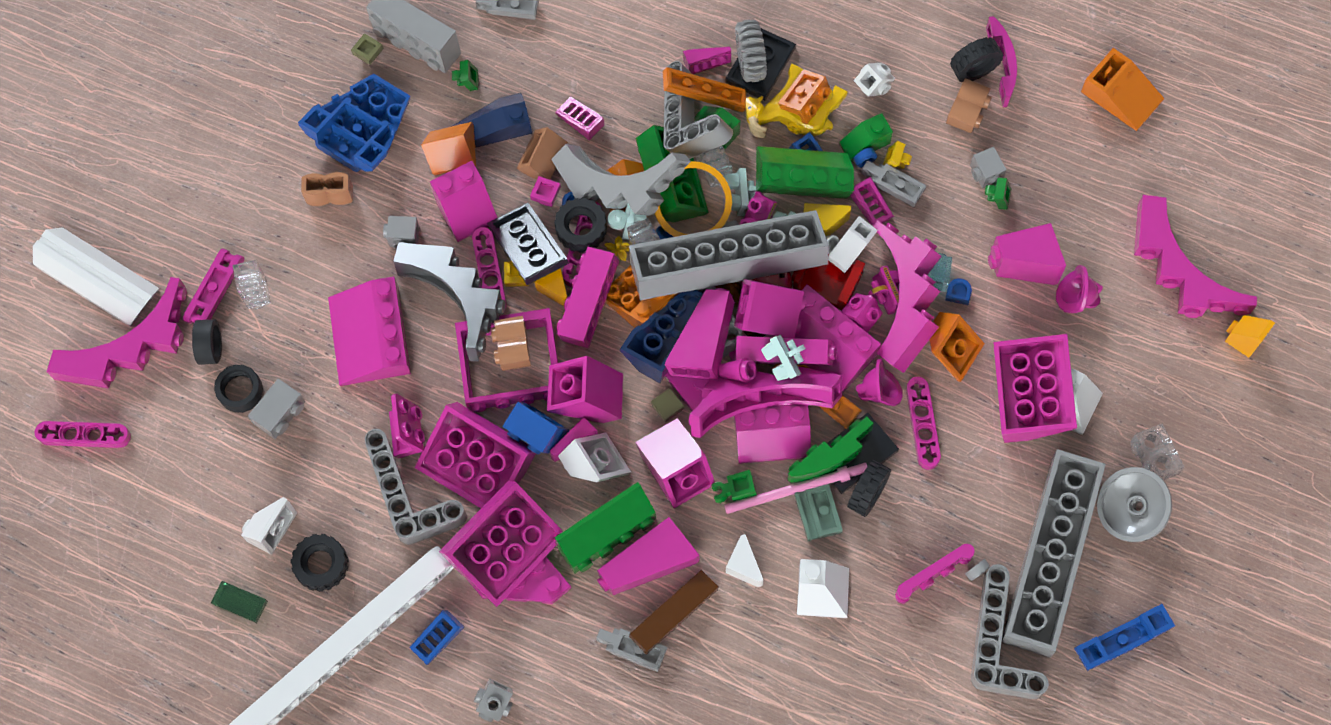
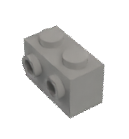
(277, 409)

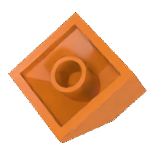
(955, 344)

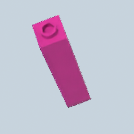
(703, 338)
(816, 352)
(649, 558)

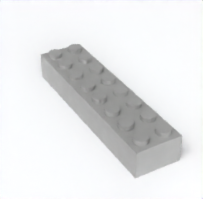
(728, 255)
(1053, 553)

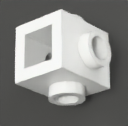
(875, 79)

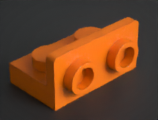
(806, 95)

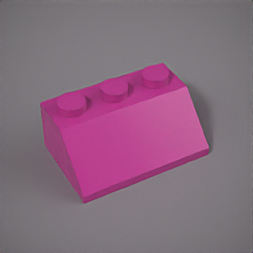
(773, 433)

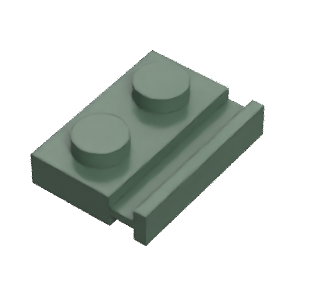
(818, 512)

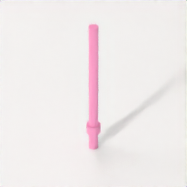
(842, 474)

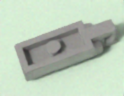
(512, 8)
(895, 182)
(623, 646)

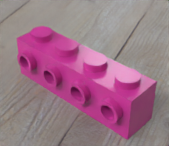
(587, 297)

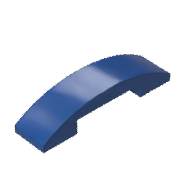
(1125, 637)

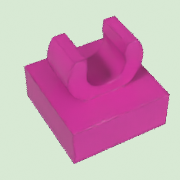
(545, 191)

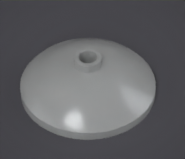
(1119, 499)

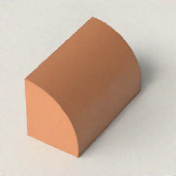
(539, 152)

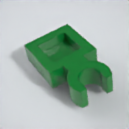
(738, 487)

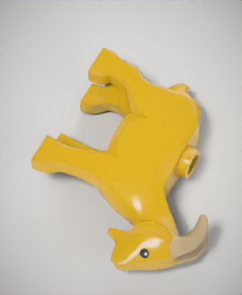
(758, 114)

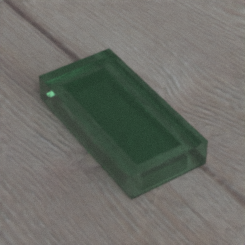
(239, 602)

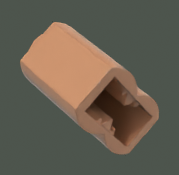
(968, 106)
(326, 189)
(511, 343)

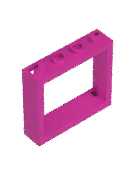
(532, 320)

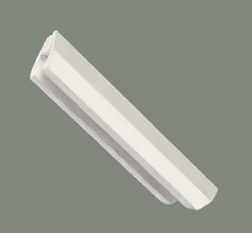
(92, 274)

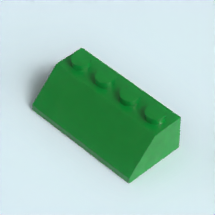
(804, 172)
(684, 195)
(606, 528)

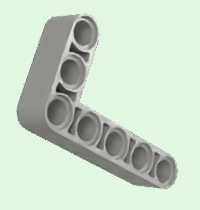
(681, 132)
(399, 496)
(993, 640)

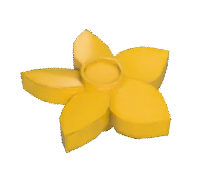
(618, 248)

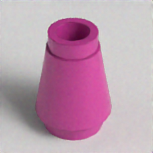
(738, 370)

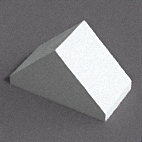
(743, 564)

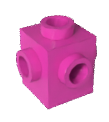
(863, 311)

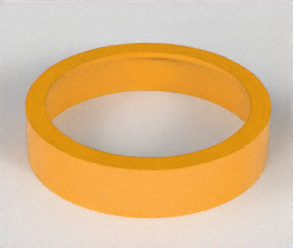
(728, 200)

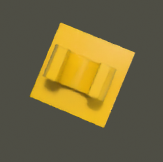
(896, 157)
(511, 276)

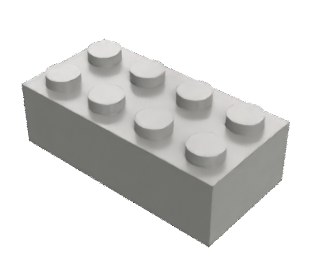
(415, 32)

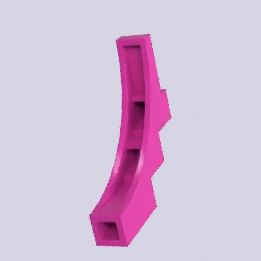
(1174, 269)
(912, 322)
(130, 351)
(727, 397)

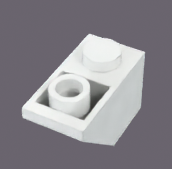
(852, 244)

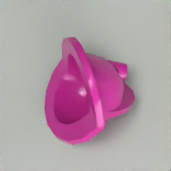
(1078, 291)
(880, 386)

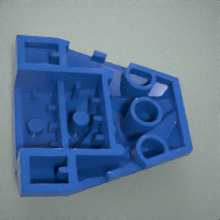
(358, 124)

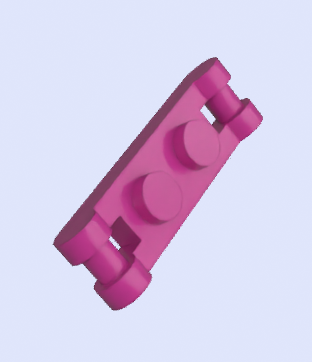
(212, 287)
(941, 567)

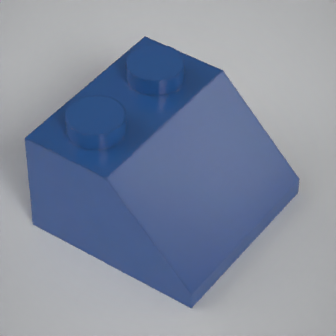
(534, 428)

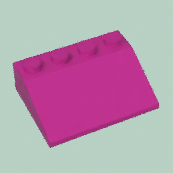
(825, 322)
(369, 332)
(1034, 387)
(472, 455)
(502, 543)

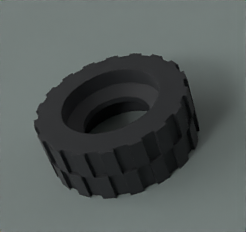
(976, 59)
(575, 208)
(869, 488)
(306, 549)

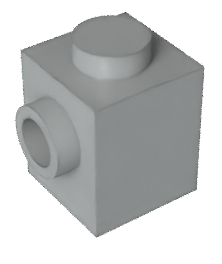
(987, 167)
(401, 230)

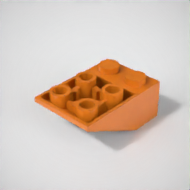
(1122, 89)
(625, 300)

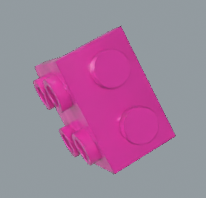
(405, 427)

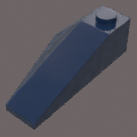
(500, 120)
(653, 341)

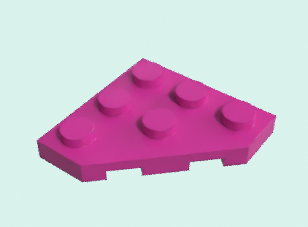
(540, 585)

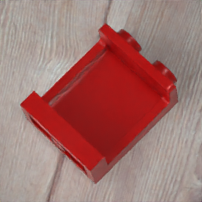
(830, 281)

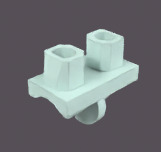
(743, 194)
(619, 219)
(778, 348)

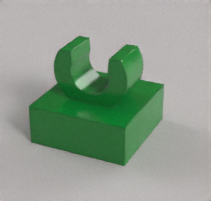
(466, 76)
(999, 193)

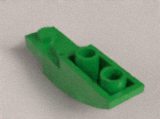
(825, 460)

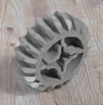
(750, 50)

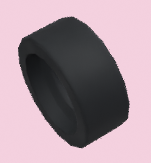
(206, 342)
(233, 372)

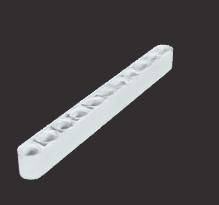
(347, 641)

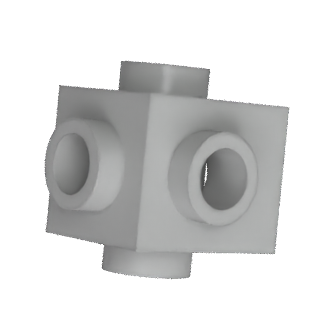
(496, 692)

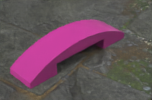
(1007, 83)

